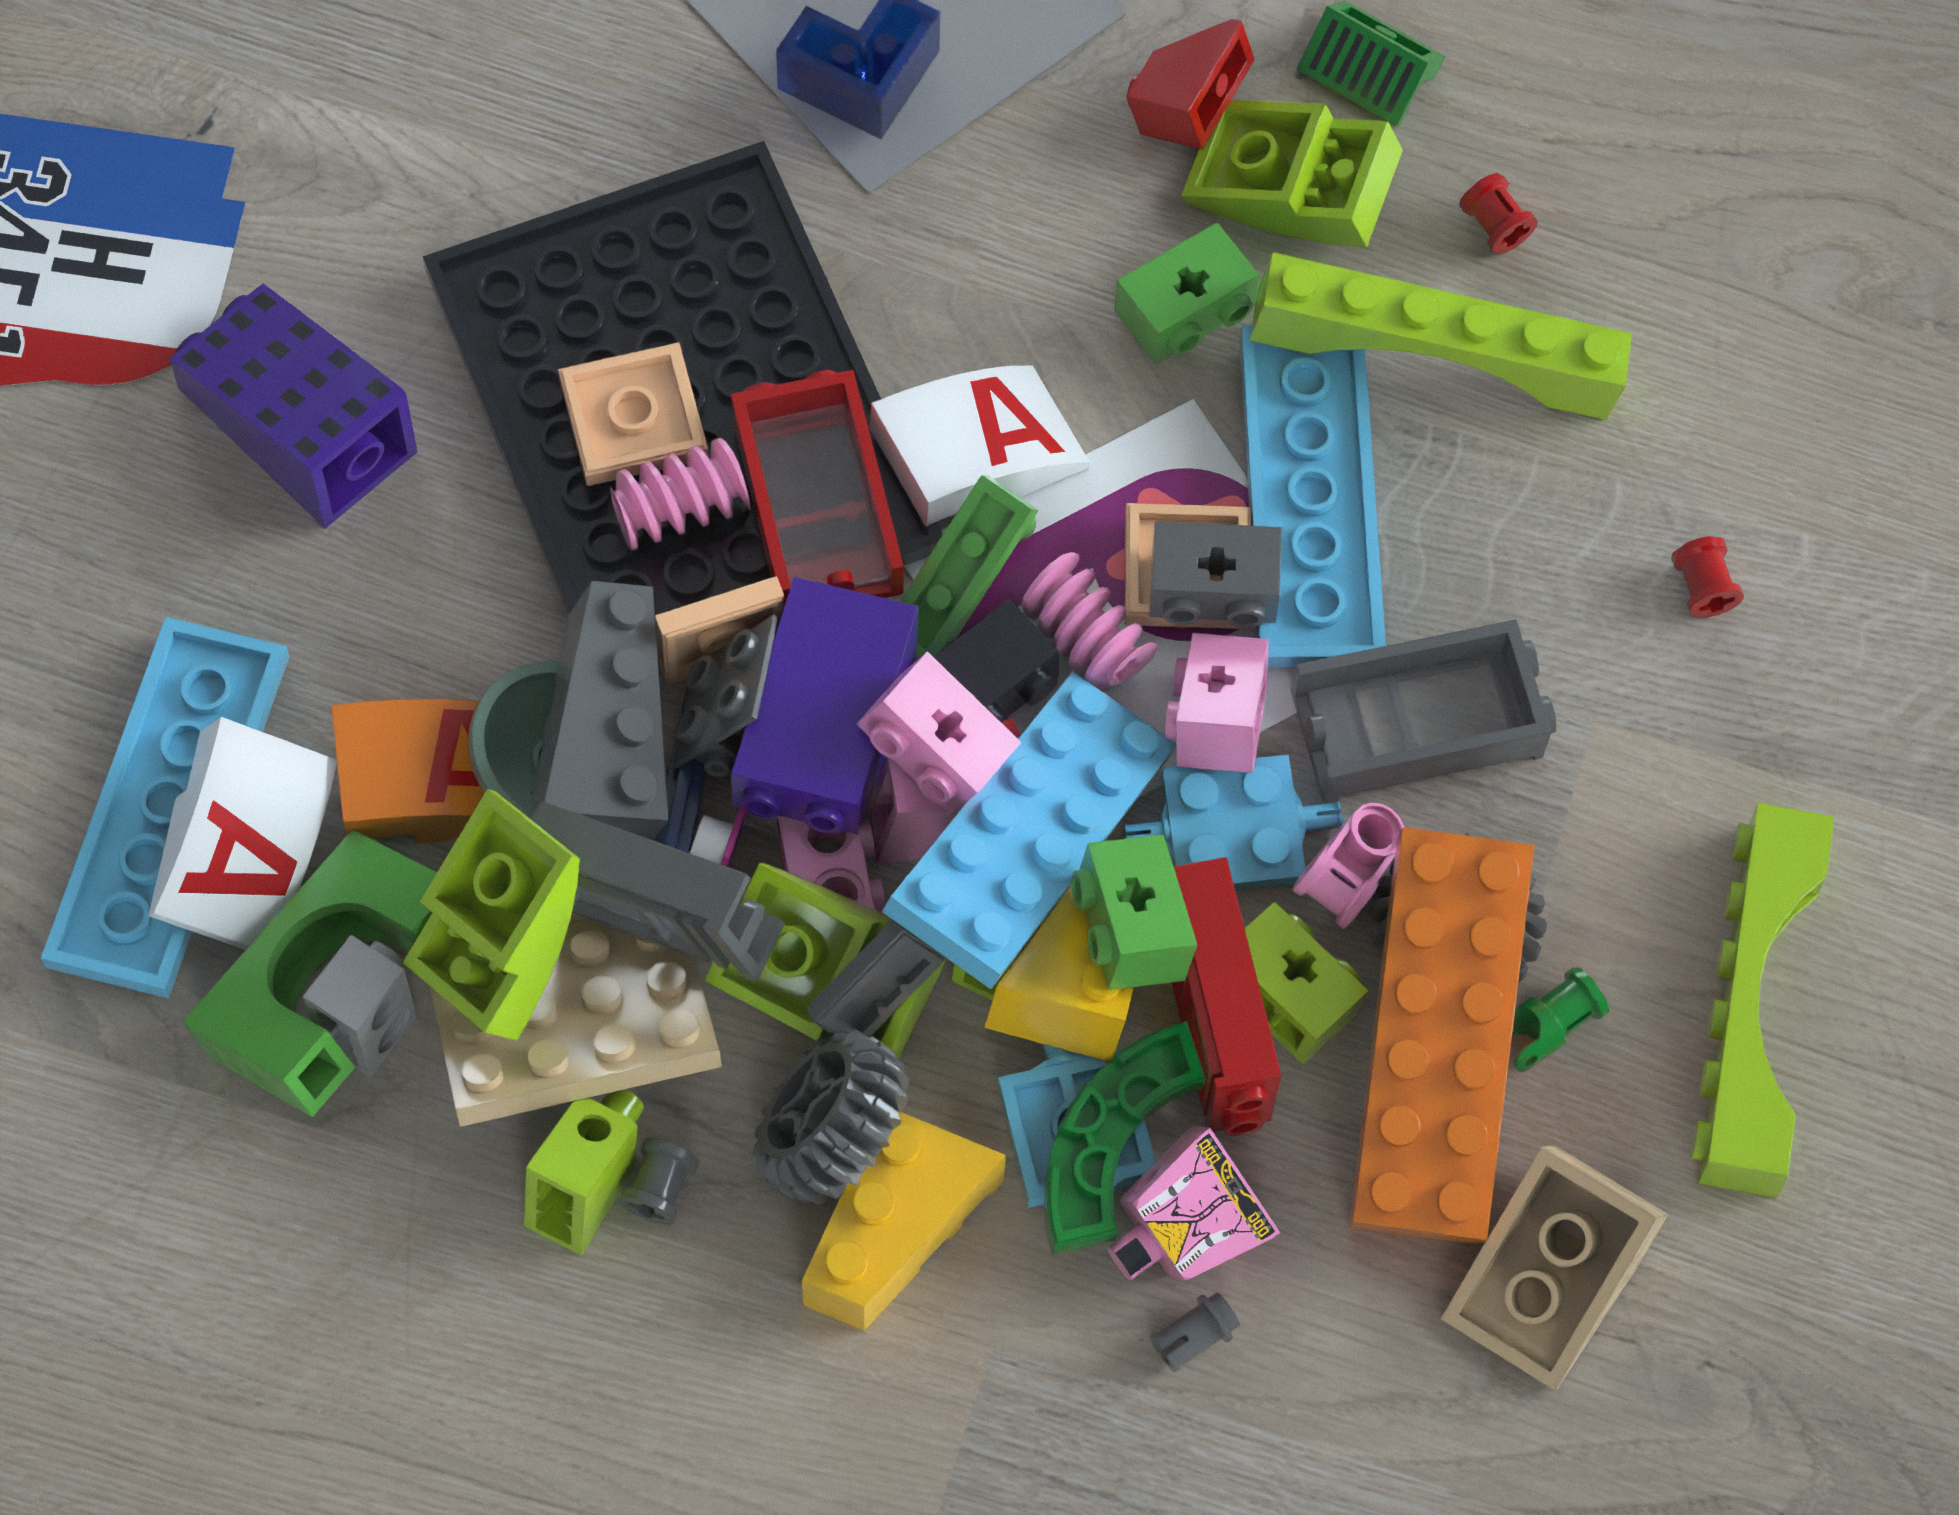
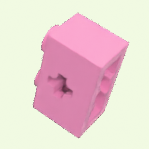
(1219, 703)
(938, 733)

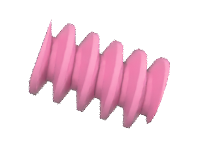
(678, 492)
(1082, 627)

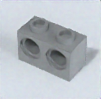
(363, 1002)

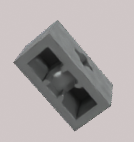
(1240, 554)

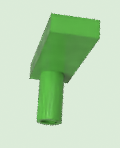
(967, 562)

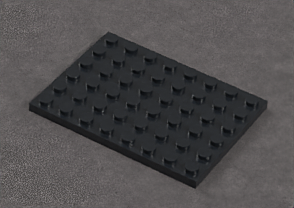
(675, 259)

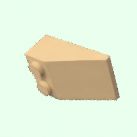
(1553, 1265)

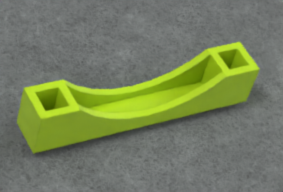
(1335, 308)
(1748, 1117)

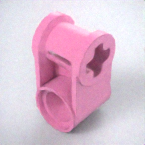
(1346, 868)

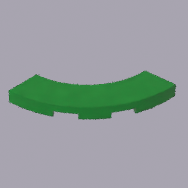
(1099, 1126)

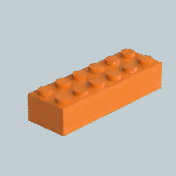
(1442, 1037)

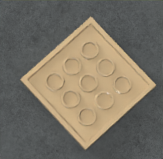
(605, 1023)

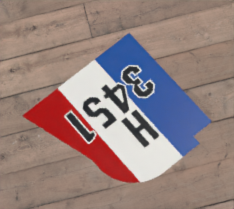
(107, 249)

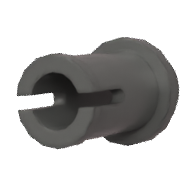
(1198, 1328)

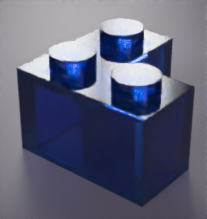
(864, 72)

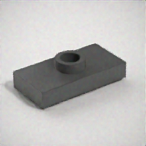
(875, 982)

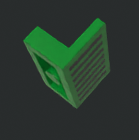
(1368, 61)

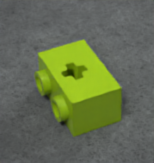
(1322, 996)

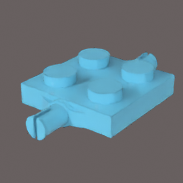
(1241, 817)
(1035, 1108)

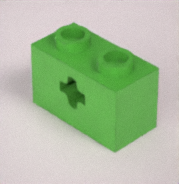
(1187, 293)
(1134, 912)

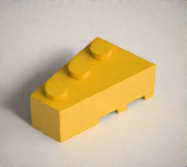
(1057, 991)
(897, 1219)

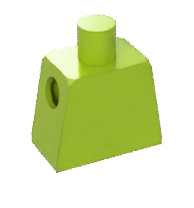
(582, 1169)

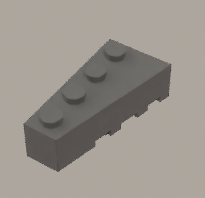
(605, 715)

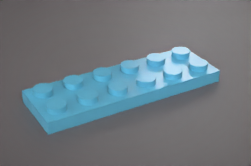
(1316, 481)
(1027, 830)
(104, 913)

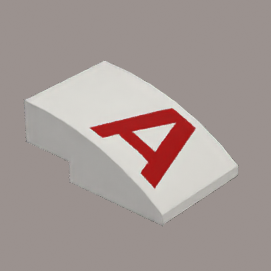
(974, 426)
(241, 833)

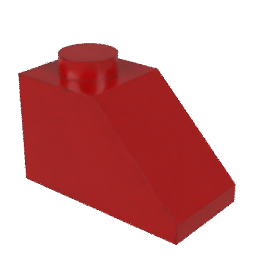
(1190, 84)

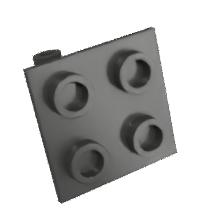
(724, 699)

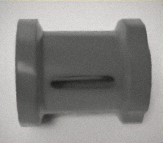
(659, 1181)

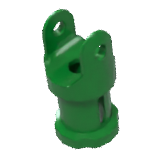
(1556, 1016)

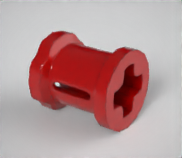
(1498, 213)
(1707, 577)

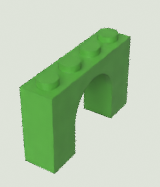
(251, 1012)

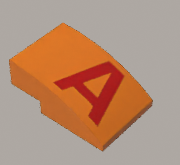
(406, 767)

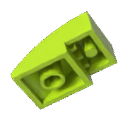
(1295, 171)
(496, 917)
(815, 946)

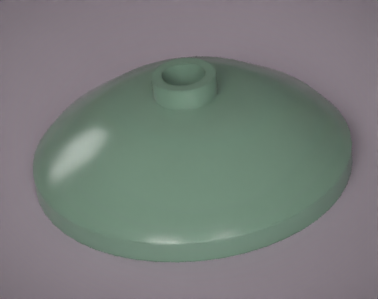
(509, 729)

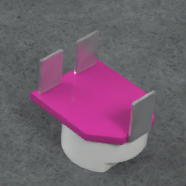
(718, 839)

